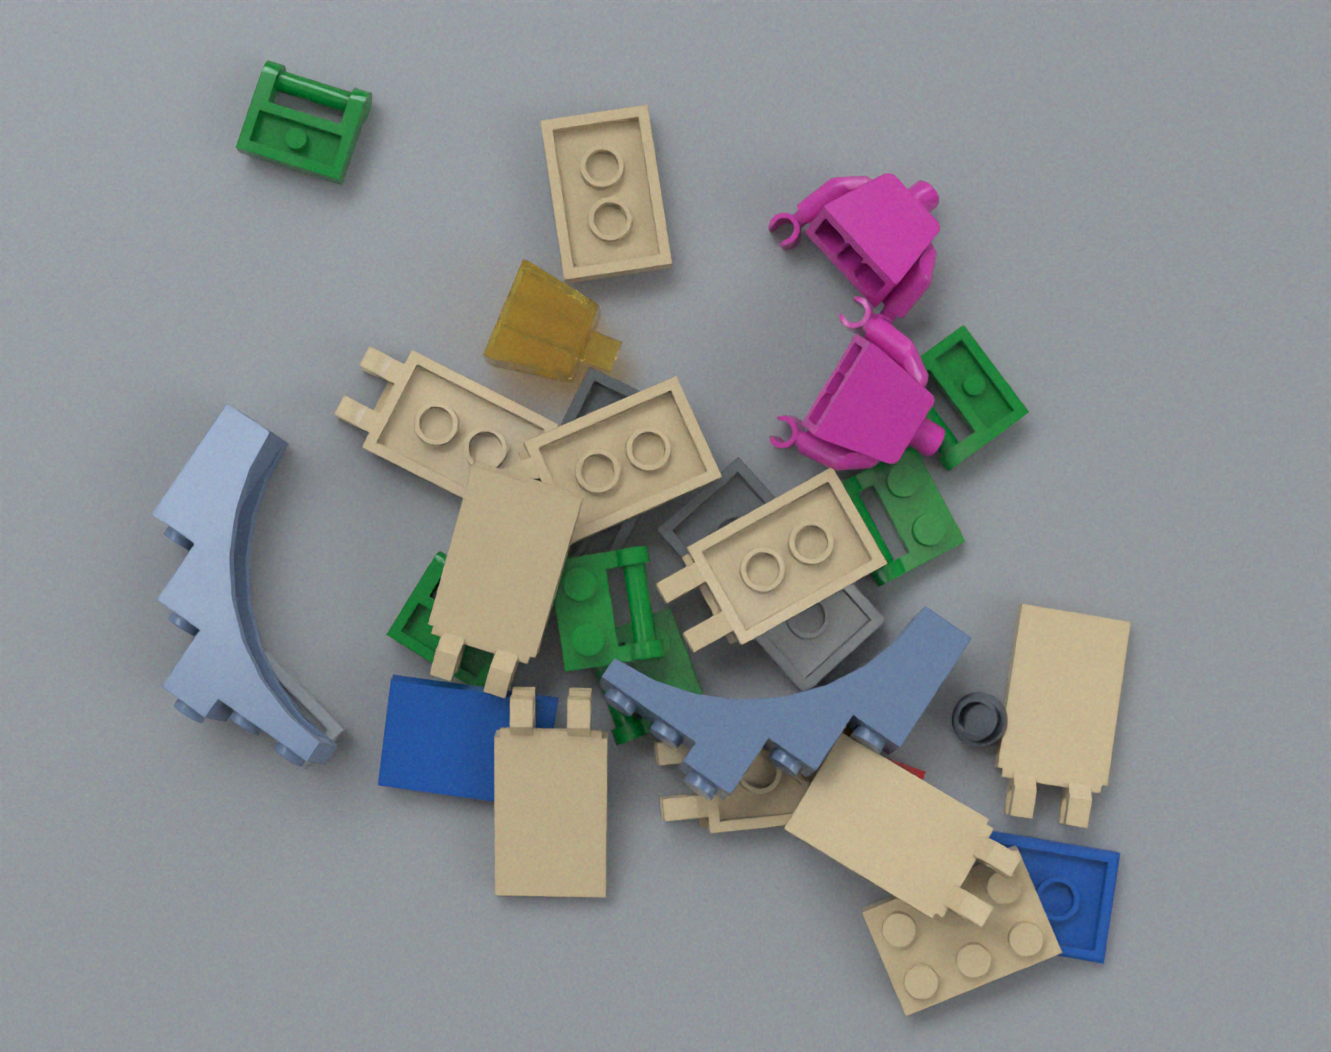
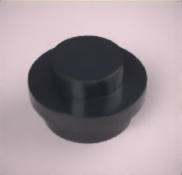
(979, 719)

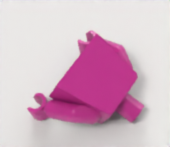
(873, 235)
(869, 403)

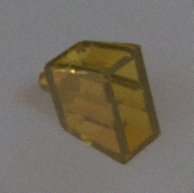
(548, 329)

